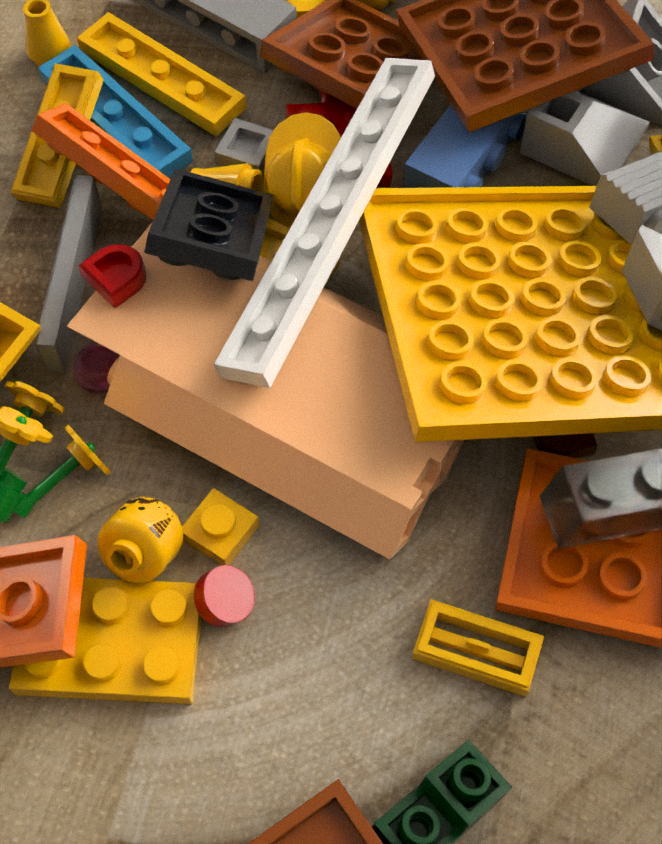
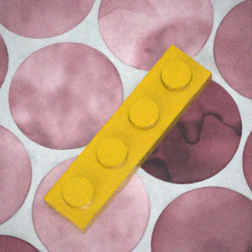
(162, 74)

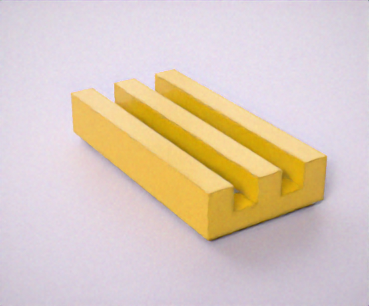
(471, 668)

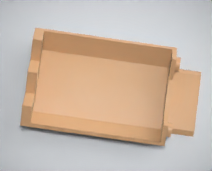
(323, 435)

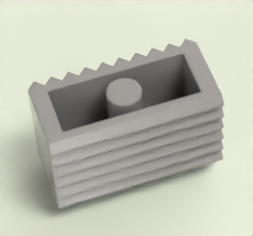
(631, 197)

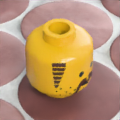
(140, 539)

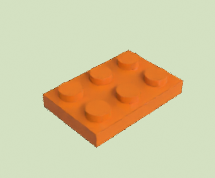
(40, 600)

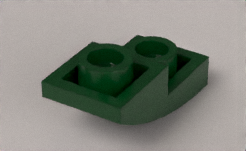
(445, 801)

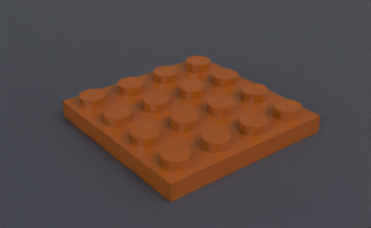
(520, 53)

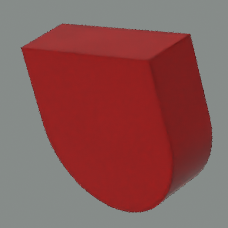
(115, 273)

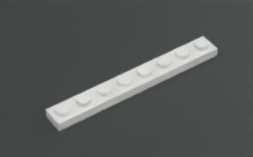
(324, 225)

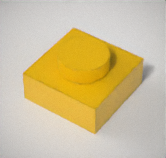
(220, 527)

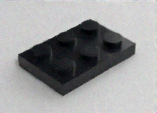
(210, 225)

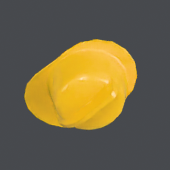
(295, 160)

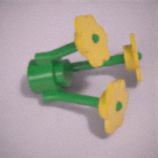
(22, 429)

